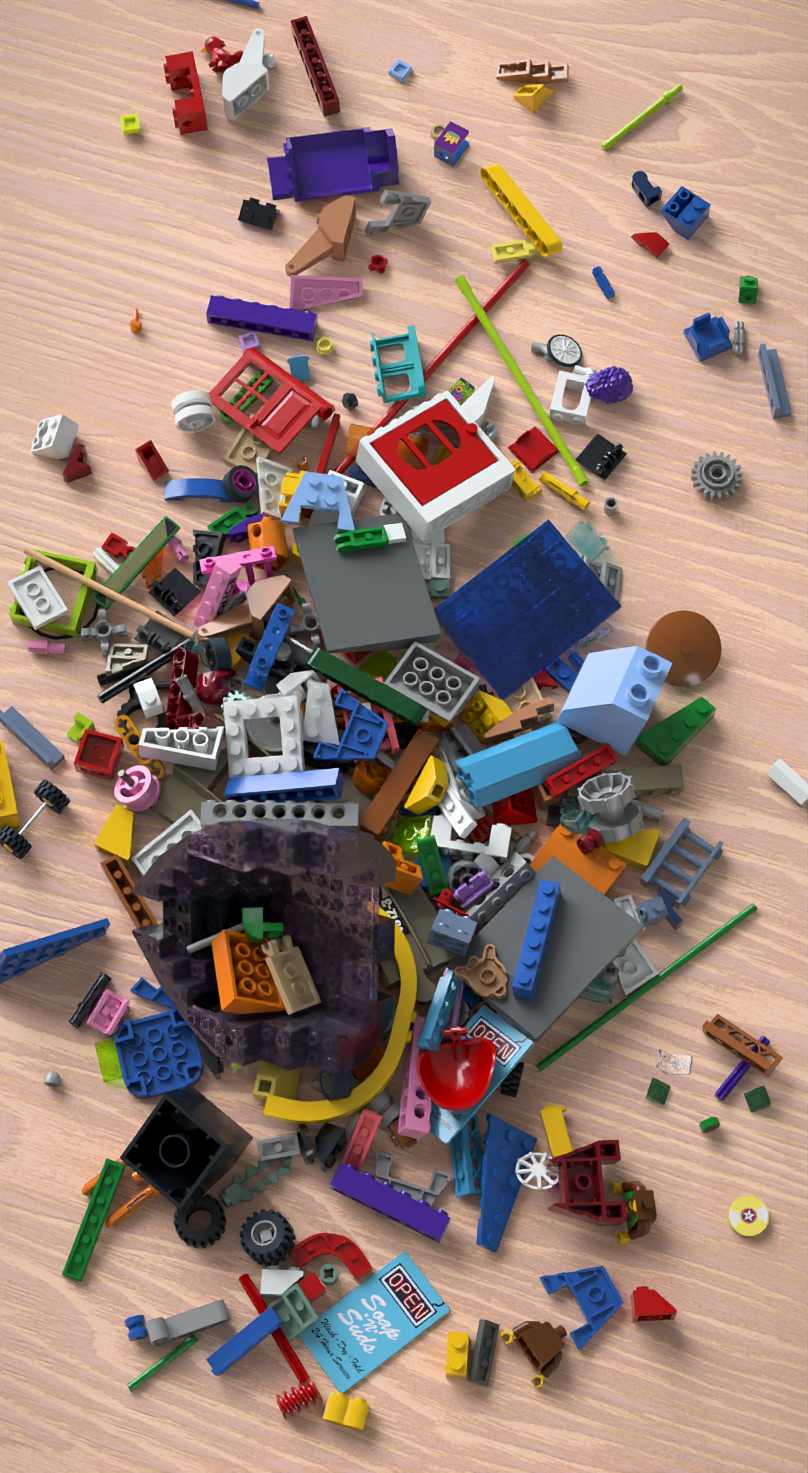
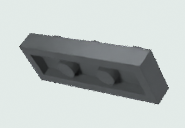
(483, 1353)

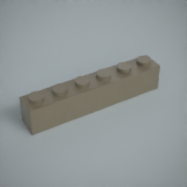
(647, 781)

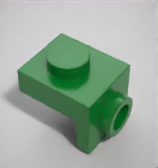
(748, 289)

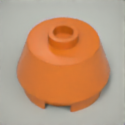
(370, 776)

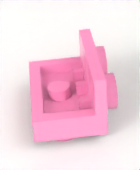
(108, 1013)

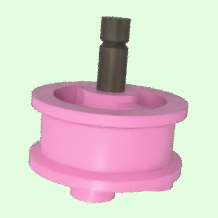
(137, 788)

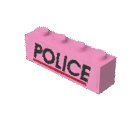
(217, 591)

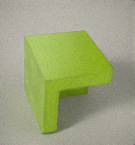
(77, 730)

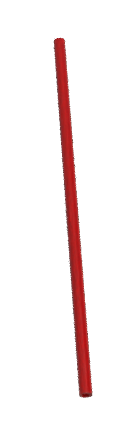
(444, 353)

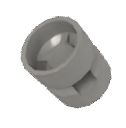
(385, 1107)

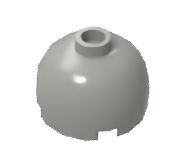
(461, 872)

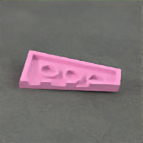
(321, 290)

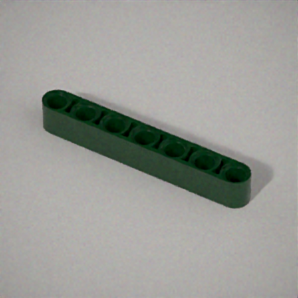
(366, 687)

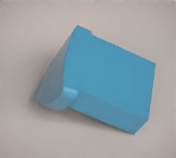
(299, 366)

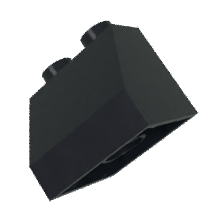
(185, 1146)

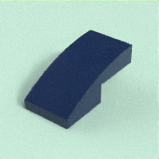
(673, 918)

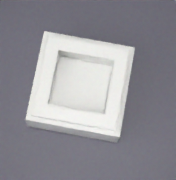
(395, 533)

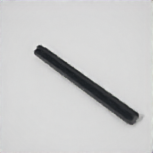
(139, 674)

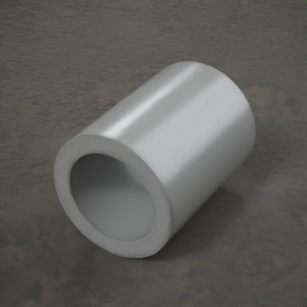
(610, 511)

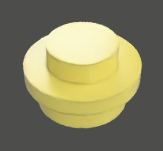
(324, 346)

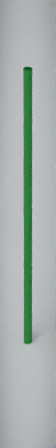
(646, 987)

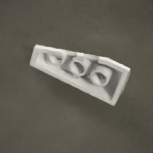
(459, 788)

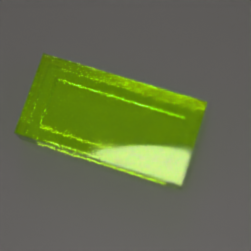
(108, 1060)

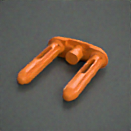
(124, 1211)

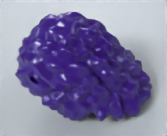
(610, 385)

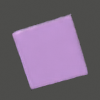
(249, 341)

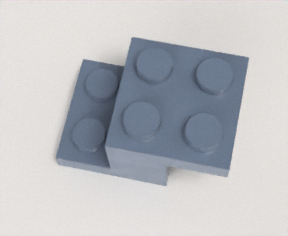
(452, 932)

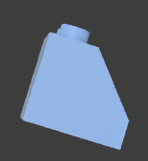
(614, 695)

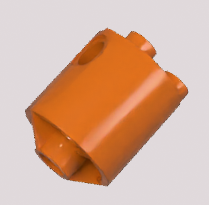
(267, 534)

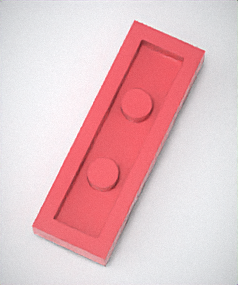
(362, 1139)

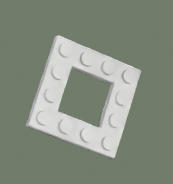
(291, 733)

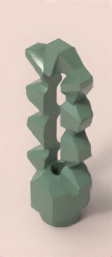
(235, 1192)

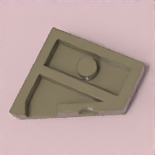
(125, 657)

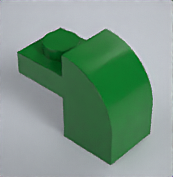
(255, 928)

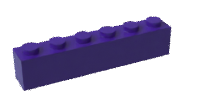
(261, 318)
(389, 1202)

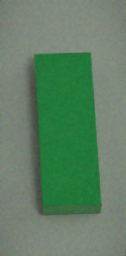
(432, 865)

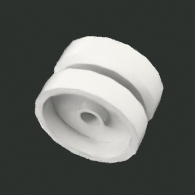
(193, 411)

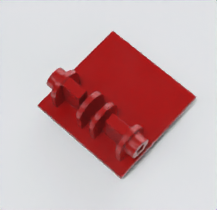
(446, 901)

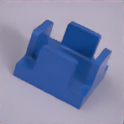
(708, 336)

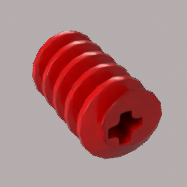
(298, 1398)

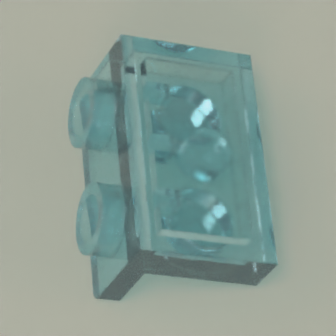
(587, 540)

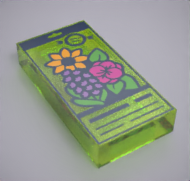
(462, 390)

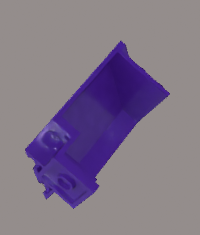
(334, 164)

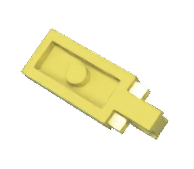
(512, 251)

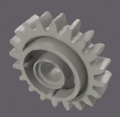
(713, 486)

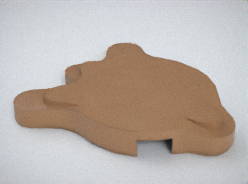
(485, 975)

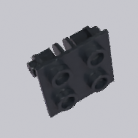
(601, 456)
(174, 591)

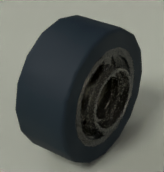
(218, 654)

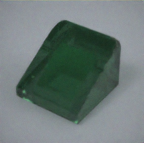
(658, 1091)
(757, 1099)

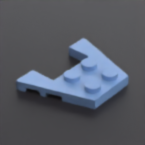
(320, 493)

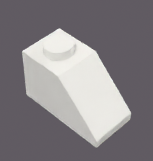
(148, 698)

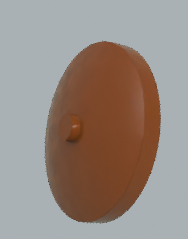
(688, 643)

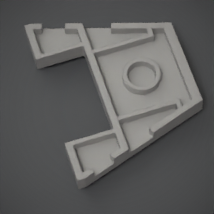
(407, 211)
(437, 1184)

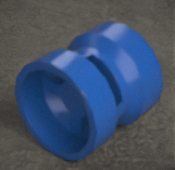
(136, 1327)

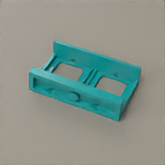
(410, 366)

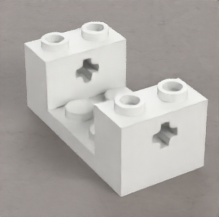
(459, 849)

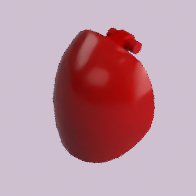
(459, 1070)

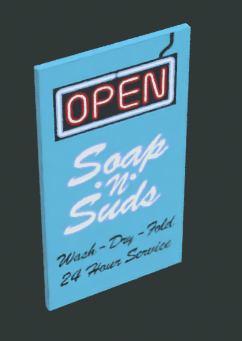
(510, 1049)
(373, 1322)

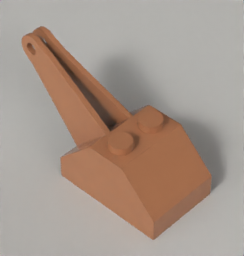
(330, 239)
(254, 612)

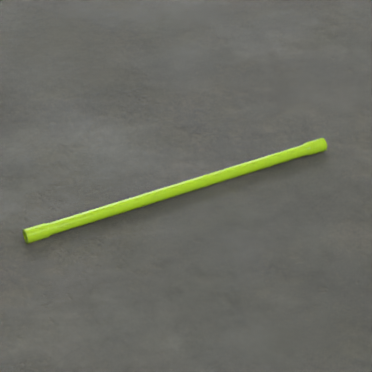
(576, 471)

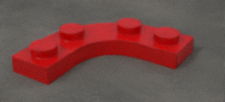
(334, 1245)

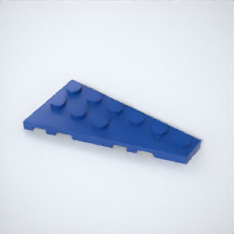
(499, 1178)

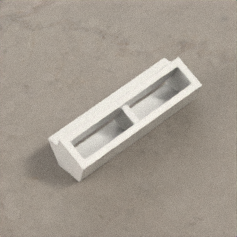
(789, 781)

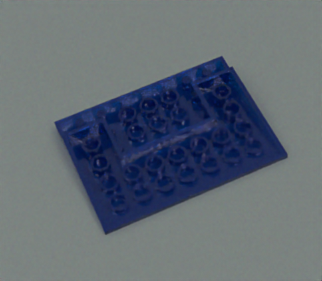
(525, 609)

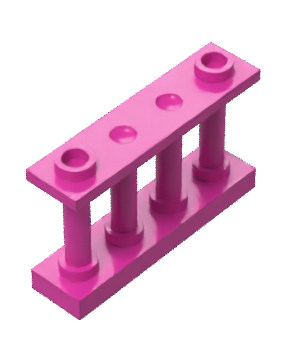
(247, 559)

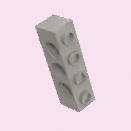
(507, 882)

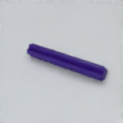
(737, 1073)

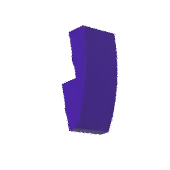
(240, 531)

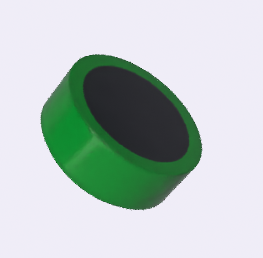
(709, 1124)

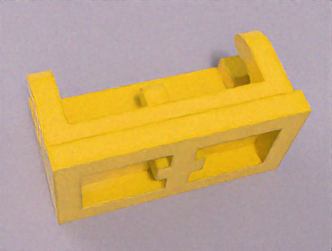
(523, 483)

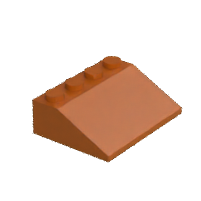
(599, 868)
(243, 975)

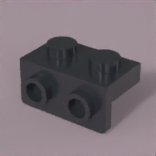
(258, 214)

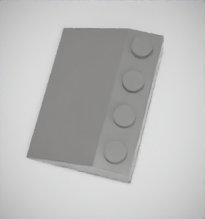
(433, 682)

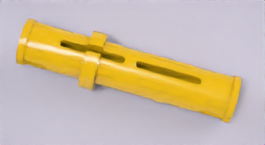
(565, 491)

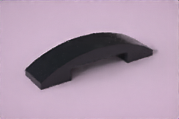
(280, 669)

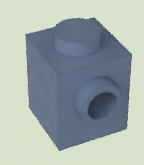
(651, 911)

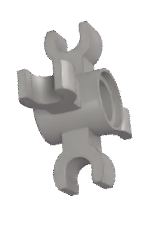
(297, 629)
(119, 630)

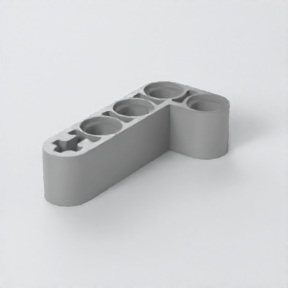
(187, 1323)

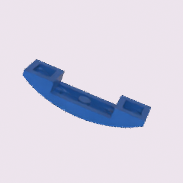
(195, 488)

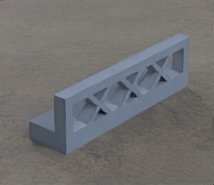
(774, 382)
(31, 738)

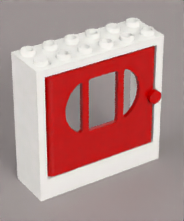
(446, 490)

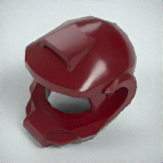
(213, 686)

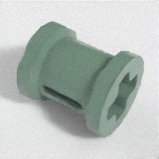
(328, 1268)

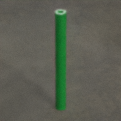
(162, 1362)

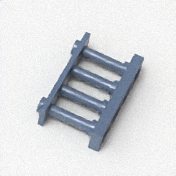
(662, 861)

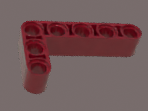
(178, 709)

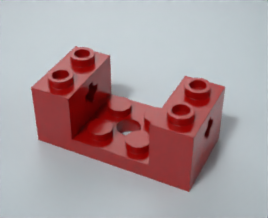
(180, 74)

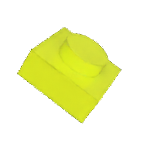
(130, 124)

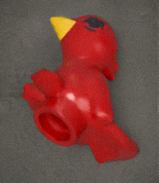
(221, 58)

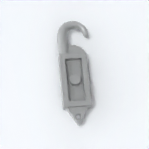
(451, 749)

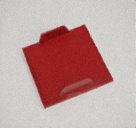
(533, 449)

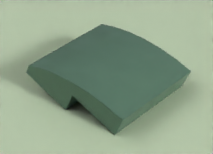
(294, 1311)

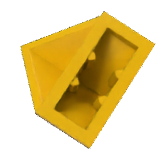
(532, 96)

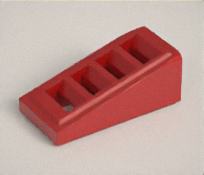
(480, 824)

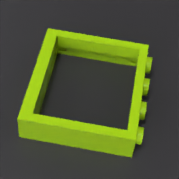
(90, 569)

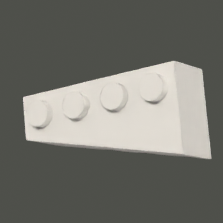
(183, 746)

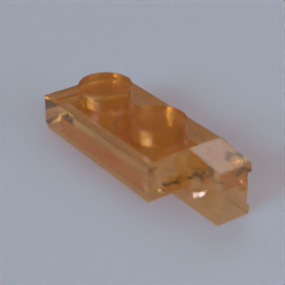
(153, 569)

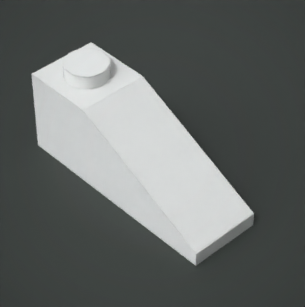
(478, 403)

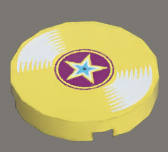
(748, 1216)

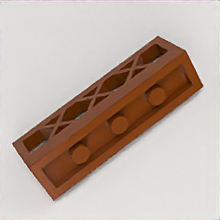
(739, 1048)

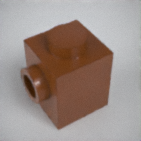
(402, 1141)

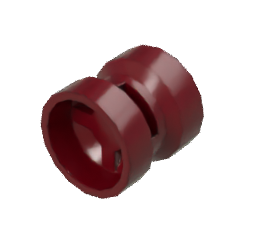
(589, 842)

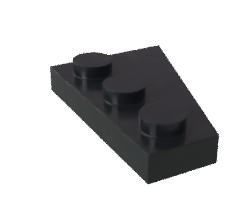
(206, 545)

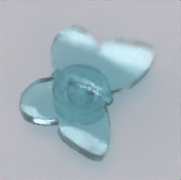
(198, 647)

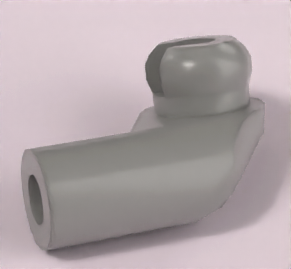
(541, 347)
(490, 431)

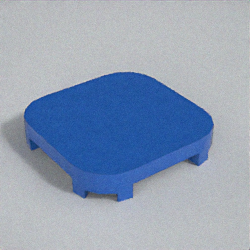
(158, 1054)

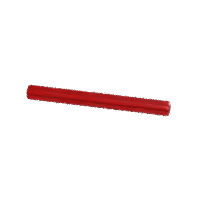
(278, 1335)

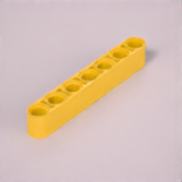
(521, 210)

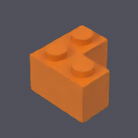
(407, 874)

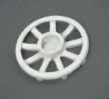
(537, 1171)

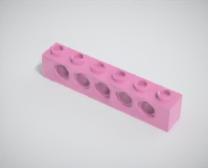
(409, 1123)

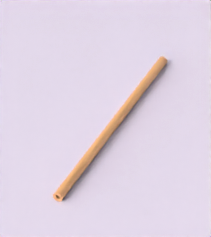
(111, 594)

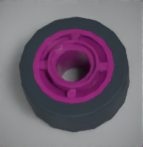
(234, 489)

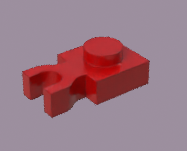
(117, 546)

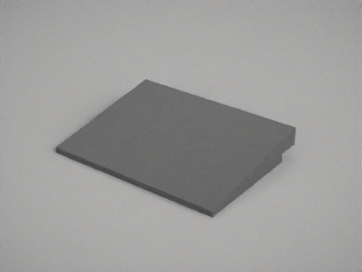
(366, 595)
(582, 945)

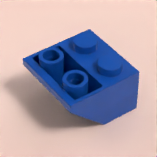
(685, 212)

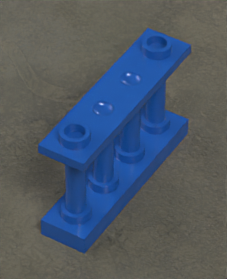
(269, 647)

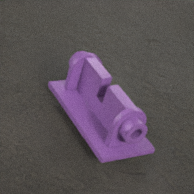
(467, 894)

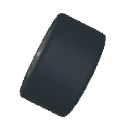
(335, 1086)

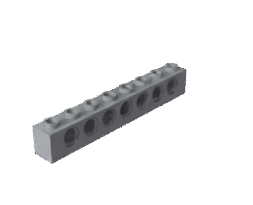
(290, 808)

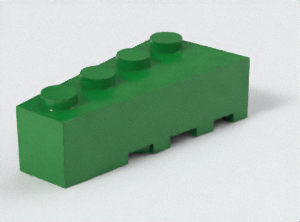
(674, 733)

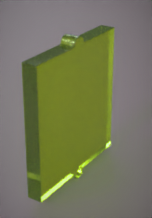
(379, 665)

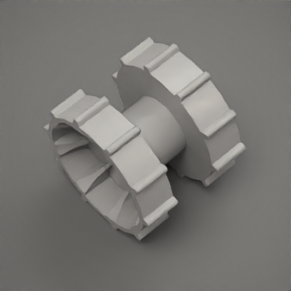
(610, 800)

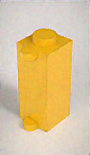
(555, 1130)

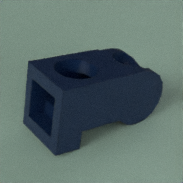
(644, 189)

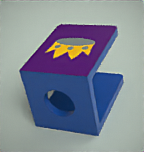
(451, 144)

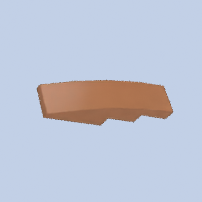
(530, 72)
(519, 719)

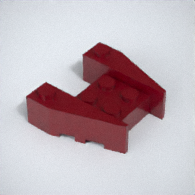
(583, 1185)

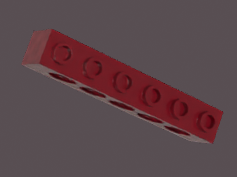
(315, 66)

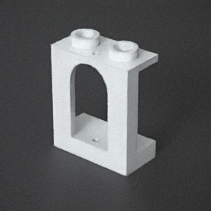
(571, 381)

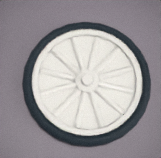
(564, 350)

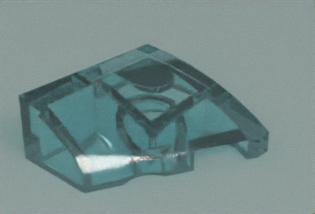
(573, 817)

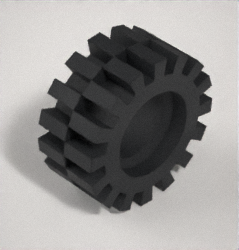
(512, 1081)

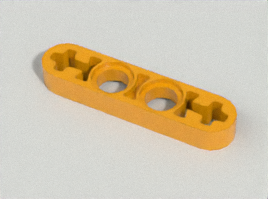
(135, 748)

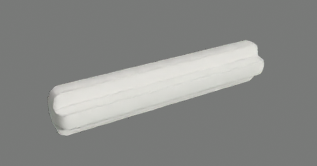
(108, 563)

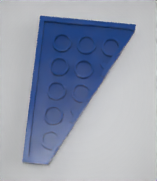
(23, 957)

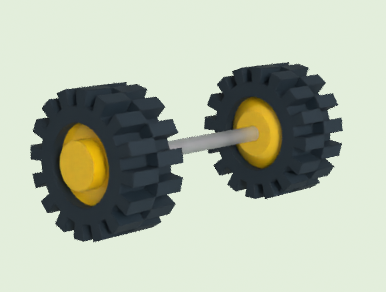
(51, 797)

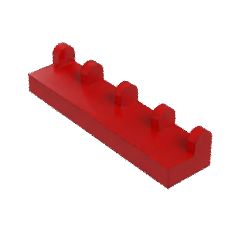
(580, 770)

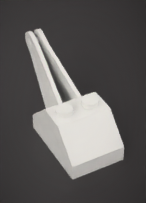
(247, 80)

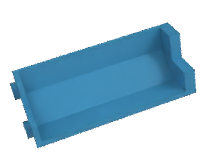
(517, 764)

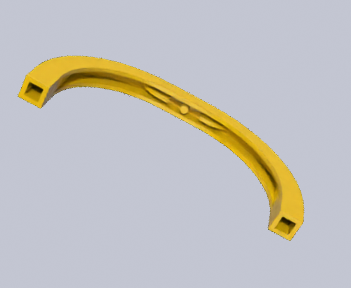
(327, 1111)

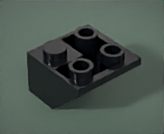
(328, 1143)

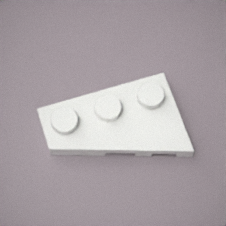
(270, 483)

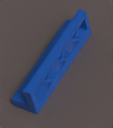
(244, 1341)

